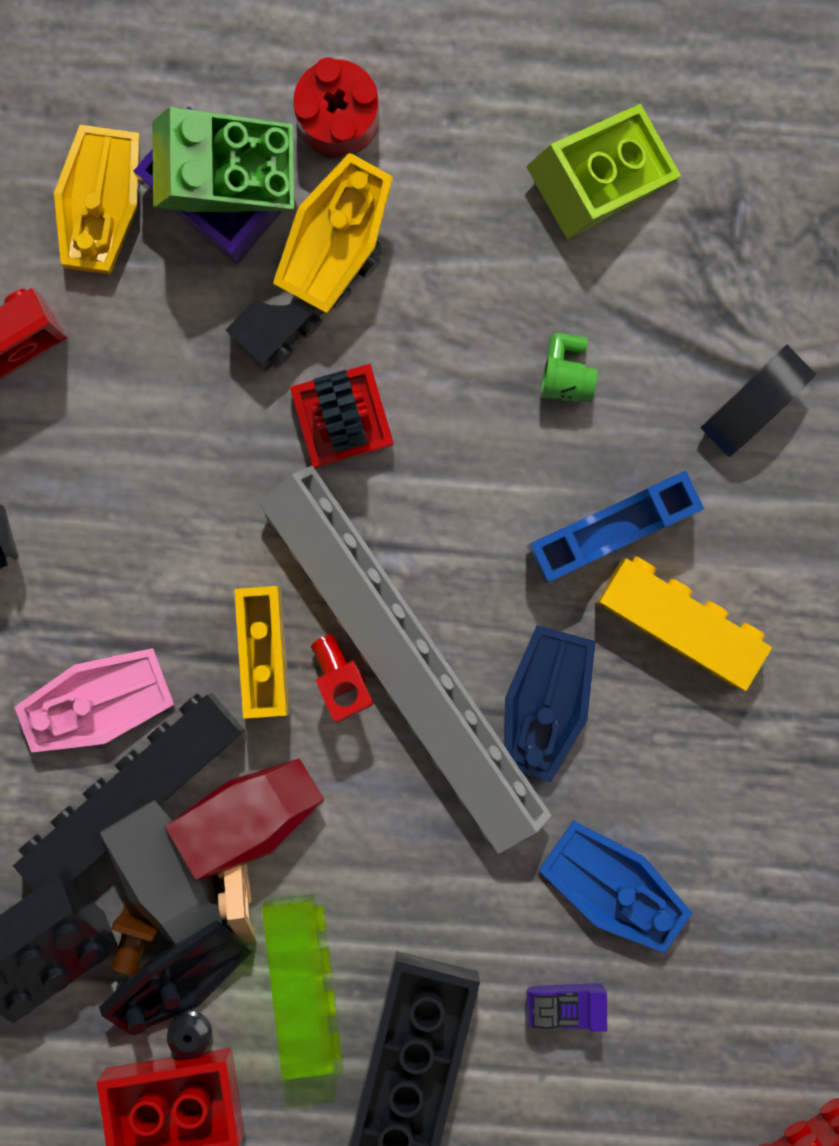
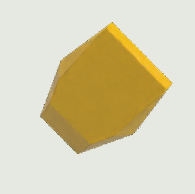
(96, 198)
(334, 233)

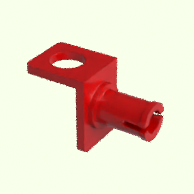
(339, 678)

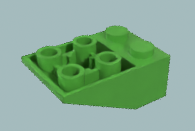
(221, 163)

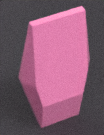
(94, 702)

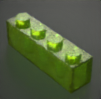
(300, 986)

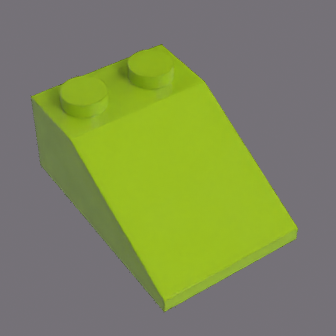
(602, 170)

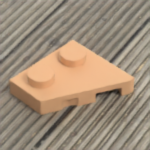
(235, 902)

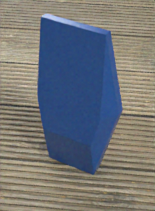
(615, 888)

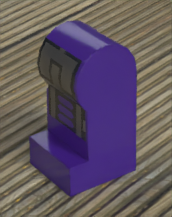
(567, 1006)

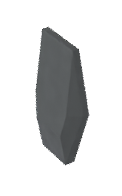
(157, 875)

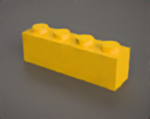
(684, 624)

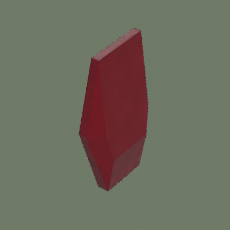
(244, 819)

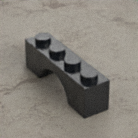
(270, 330)

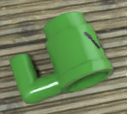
(567, 379)

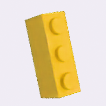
(262, 652)

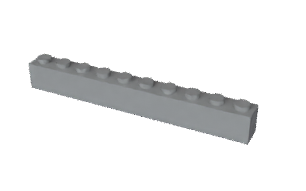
(404, 659)

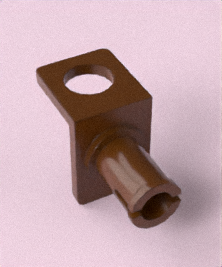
(135, 933)

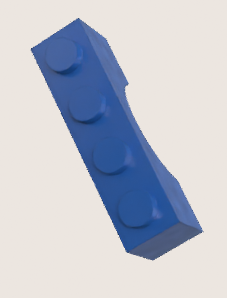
(615, 527)

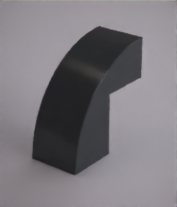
(758, 401)

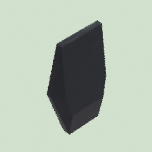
(176, 979)

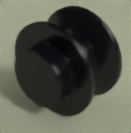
(189, 1035)

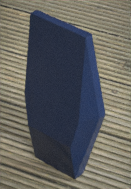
(548, 701)

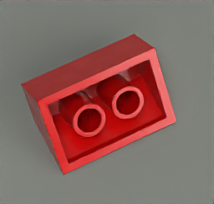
(26, 329)

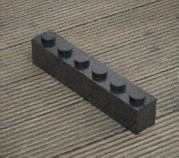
(155, 773)

